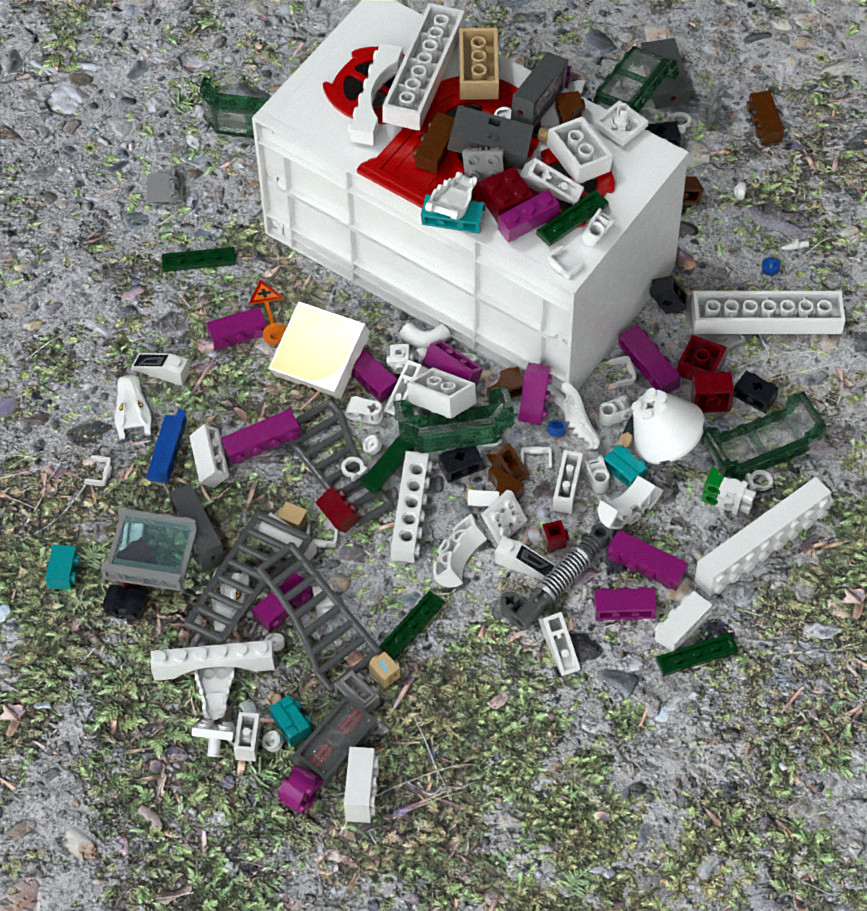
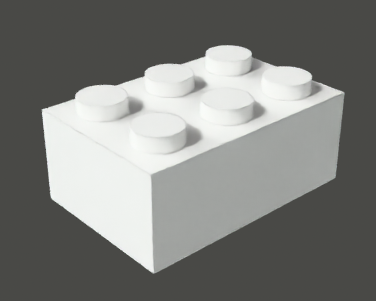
(579, 150)
(441, 392)
(361, 784)

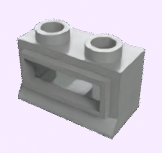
(355, 688)

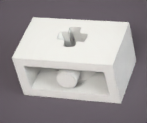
(247, 736)

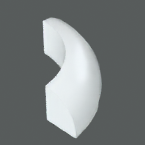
(630, 505)
(456, 551)

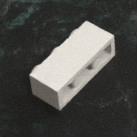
(209, 456)
(567, 482)
(284, 537)
(683, 621)

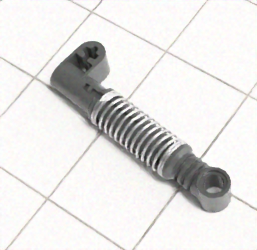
(545, 593)

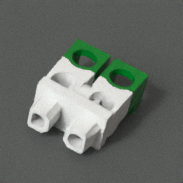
(727, 493)

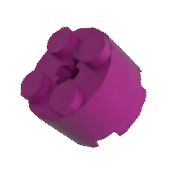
(300, 789)

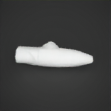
(796, 245)

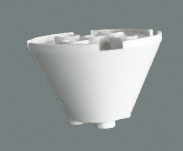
(665, 426)

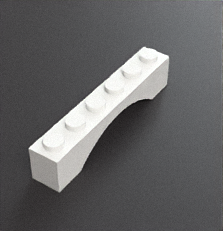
(385, 66)
(247, 655)

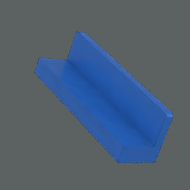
(167, 447)

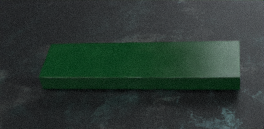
(571, 218)
(198, 259)
(386, 466)
(412, 625)
(696, 654)

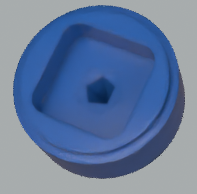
(770, 266)
(556, 428)

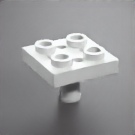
(620, 118)
(501, 513)
(215, 733)

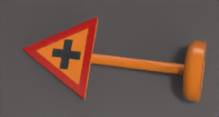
(264, 294)

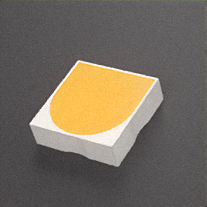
(319, 349)

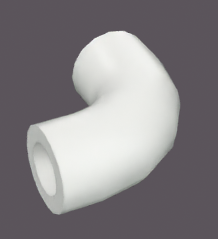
(419, 338)

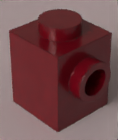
(554, 535)

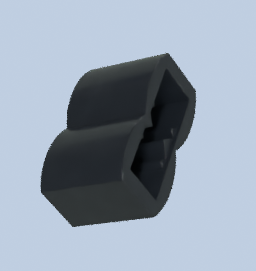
(125, 602)

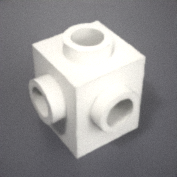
(398, 357)

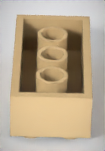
(478, 63)

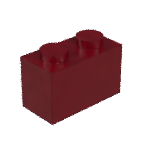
(338, 509)

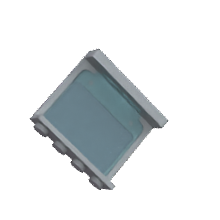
(150, 549)

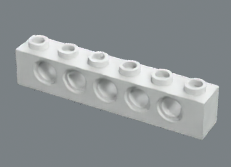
(406, 550)

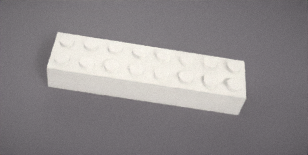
(423, 67)
(767, 312)
(763, 537)

